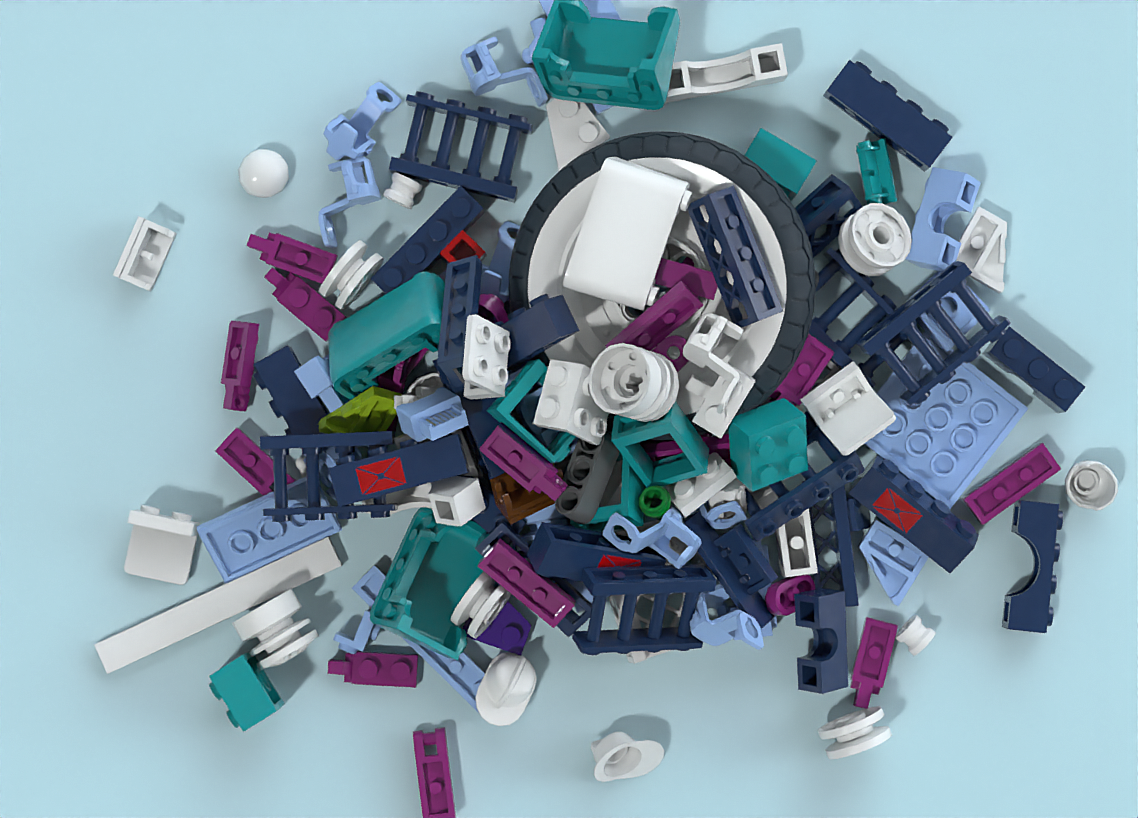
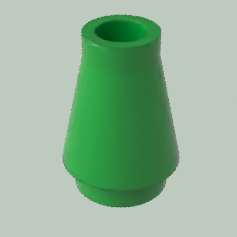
(655, 501)

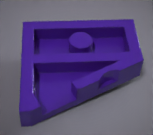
(506, 631)

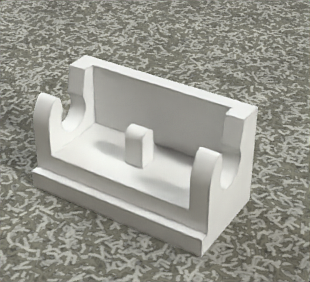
(144, 253)

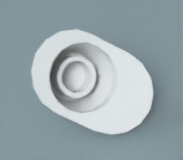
(505, 689)
(623, 757)

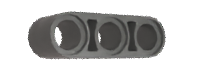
(585, 488)

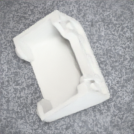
(625, 233)

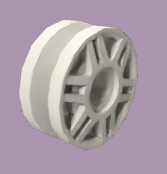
(874, 239)
(351, 275)
(481, 603)
(854, 732)

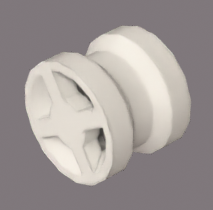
(402, 190)
(915, 635)

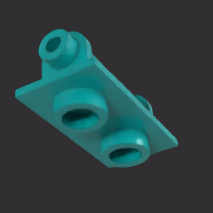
(876, 172)

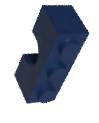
(1042, 374)
(826, 664)

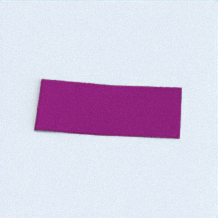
(698, 280)

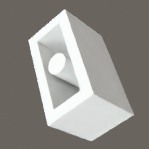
(796, 547)

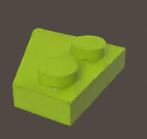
(365, 413)

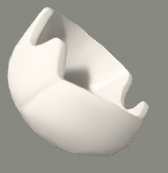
(263, 173)
(1091, 485)

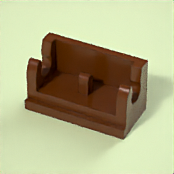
(515, 500)

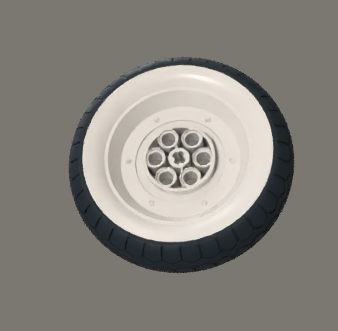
(554, 222)

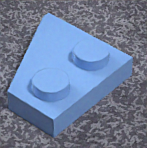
(891, 559)

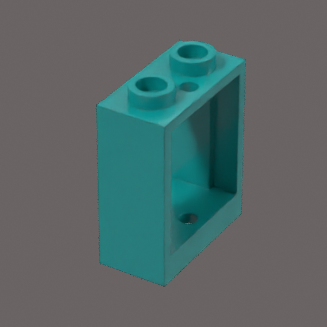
(514, 392)
(691, 463)
(629, 507)

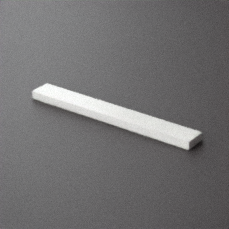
(218, 605)

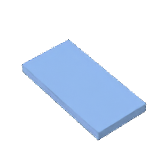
(248, 540)

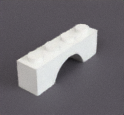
(741, 71)
(451, 499)

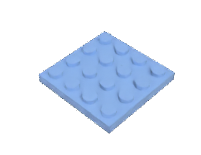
(950, 432)

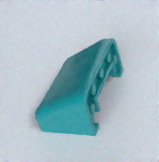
(607, 58)
(385, 334)
(428, 582)

